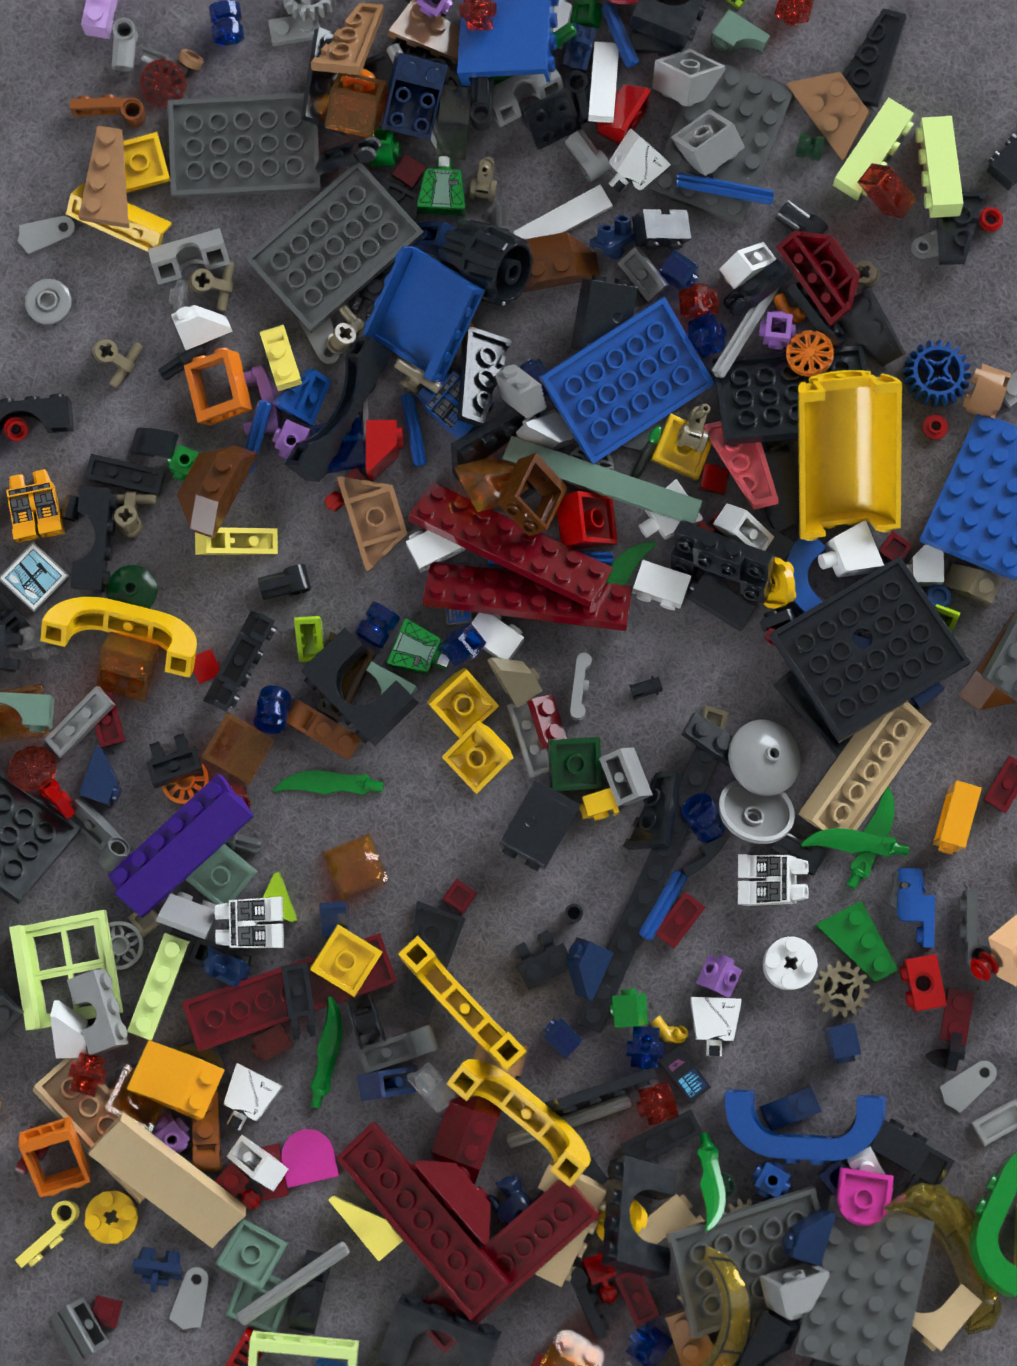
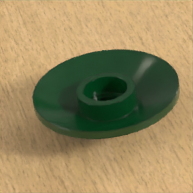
(144, 582)

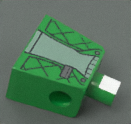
(442, 190)
(417, 650)

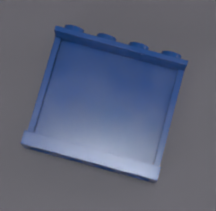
(516, 45)
(423, 311)

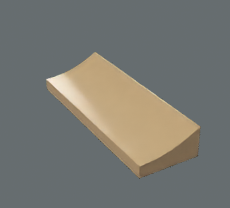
(864, 770)
(85, 1111)
(167, 1180)

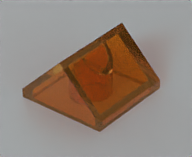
(134, 1105)

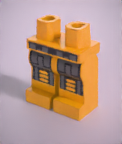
(32, 499)

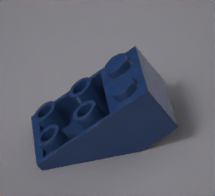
(413, 95)

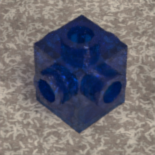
(706, 334)
(645, 1047)
(648, 1345)

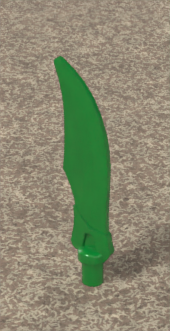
(627, 562)
(329, 782)
(880, 826)
(856, 841)
(327, 1053)
(711, 1182)

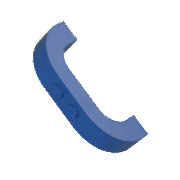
(801, 557)
(793, 1147)

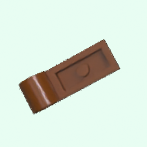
(107, 106)
(323, 730)
(207, 1139)

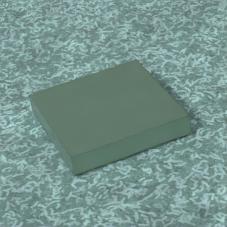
(222, 876)
(251, 1254)
(246, 1294)

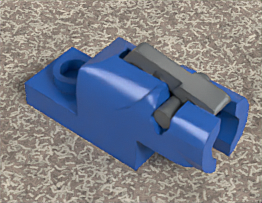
(913, 905)

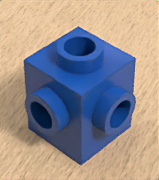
(761, 1176)

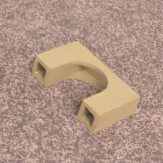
(668, 1217)
(560, 1266)
(944, 1323)

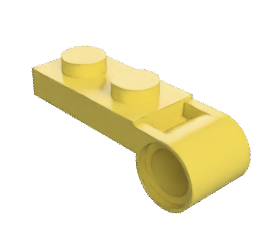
(280, 358)
(51, 1237)

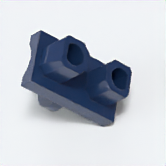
(579, 49)
(614, 238)
(225, 967)
(148, 1266)

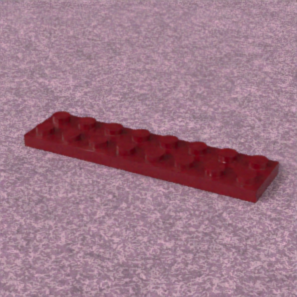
(506, 544)
(517, 596)
(262, 1001)
(423, 1221)
(526, 1246)

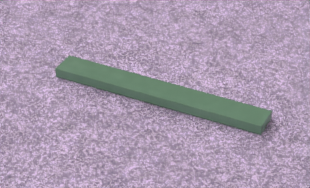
(609, 482)

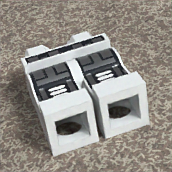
(780, 878)
(243, 925)

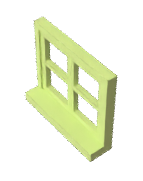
(28, 969)

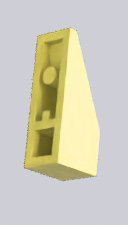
(238, 542)
(371, 1228)

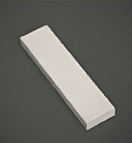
(603, 82)
(568, 215)

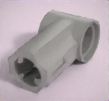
(124, 47)
(590, 160)

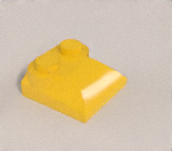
(461, 702)
(478, 756)

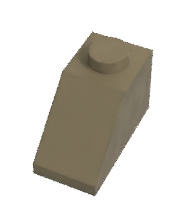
(972, 584)
(516, 679)

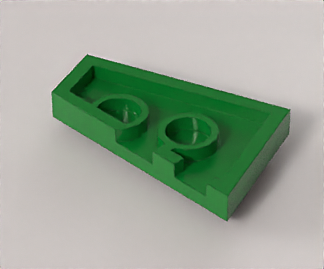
(859, 940)

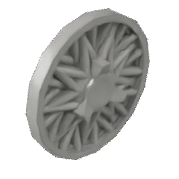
(45, 307)

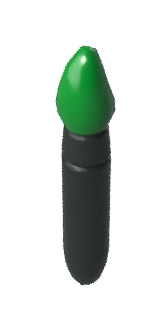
(646, 453)

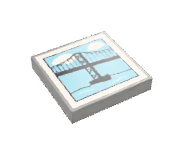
(34, 577)

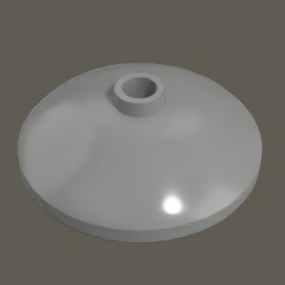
(752, 760)
(770, 814)

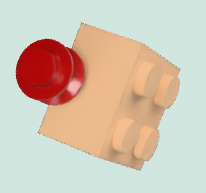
(1003, 957)

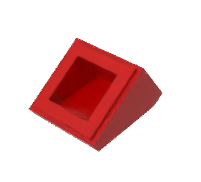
(714, 479)
(205, 666)

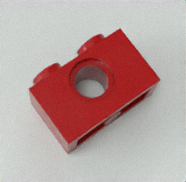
(934, 994)

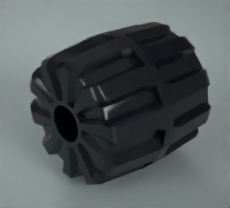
(489, 259)

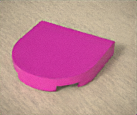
(308, 1158)
(863, 1196)

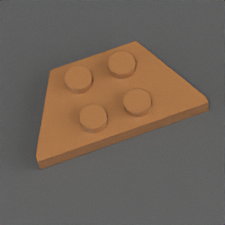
(832, 108)
(373, 517)

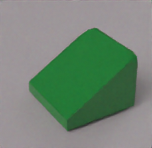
(587, 13)

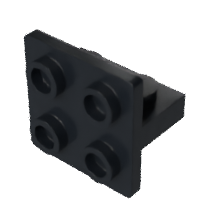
(551, 118)

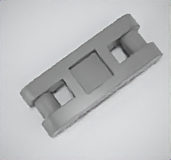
(580, 686)

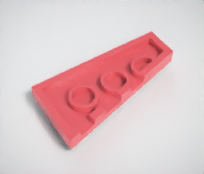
(747, 467)

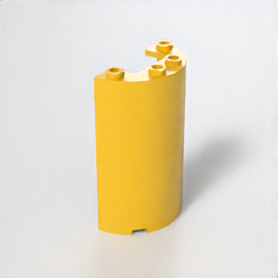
(849, 451)

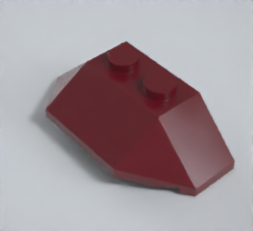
(822, 271)
(466, 1133)
(459, 1195)

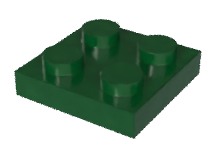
(574, 763)

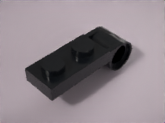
(309, 1299)

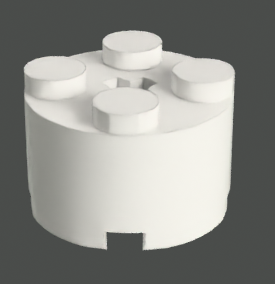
(804, 965)

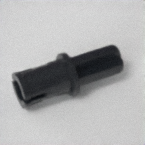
(177, 364)

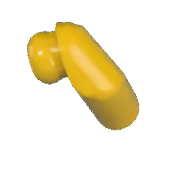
(670, 1034)

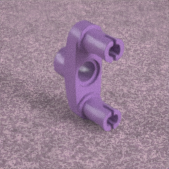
(269, 392)

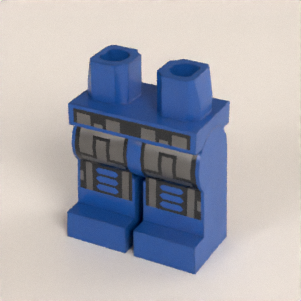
(444, 405)

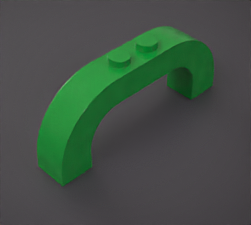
(983, 1238)

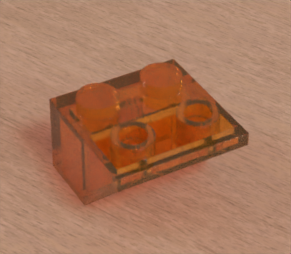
(356, 104)
(485, 481)
(127, 666)
(238, 748)

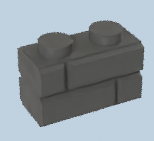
(79, 1330)

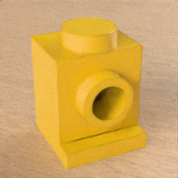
(598, 805)

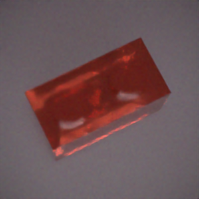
(887, 190)

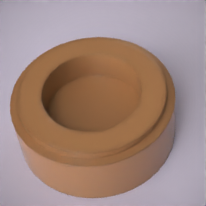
(191, 59)

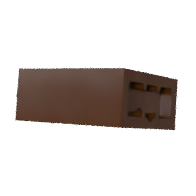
(551, 488)

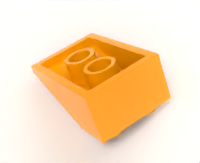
(175, 1080)

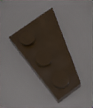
(350, 683)

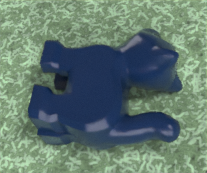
(516, 1201)

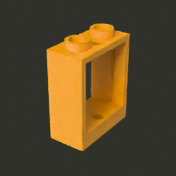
(956, 817)

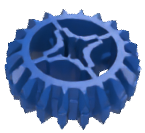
(944, 379)

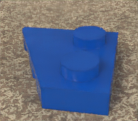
(305, 399)

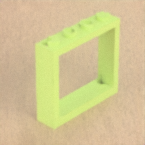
(302, 1346)

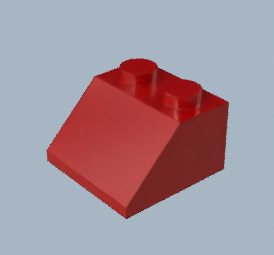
(629, 109)
(382, 446)
(586, 520)

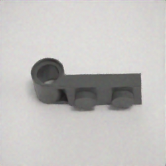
(101, 833)
(968, 928)
(398, 1049)

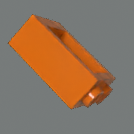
(241, 400)
(48, 1135)

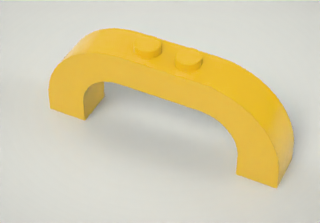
(126, 619)
(461, 1005)
(561, 1140)

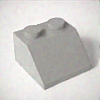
(686, 76)
(708, 142)
(188, 916)
(793, 1289)

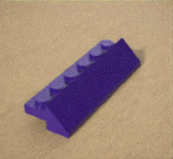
(180, 846)

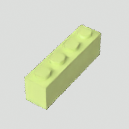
(874, 146)
(940, 167)
(158, 986)

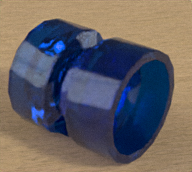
(226, 19)
(372, 632)
(272, 709)
(703, 817)

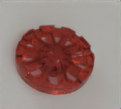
(162, 82)
(32, 768)

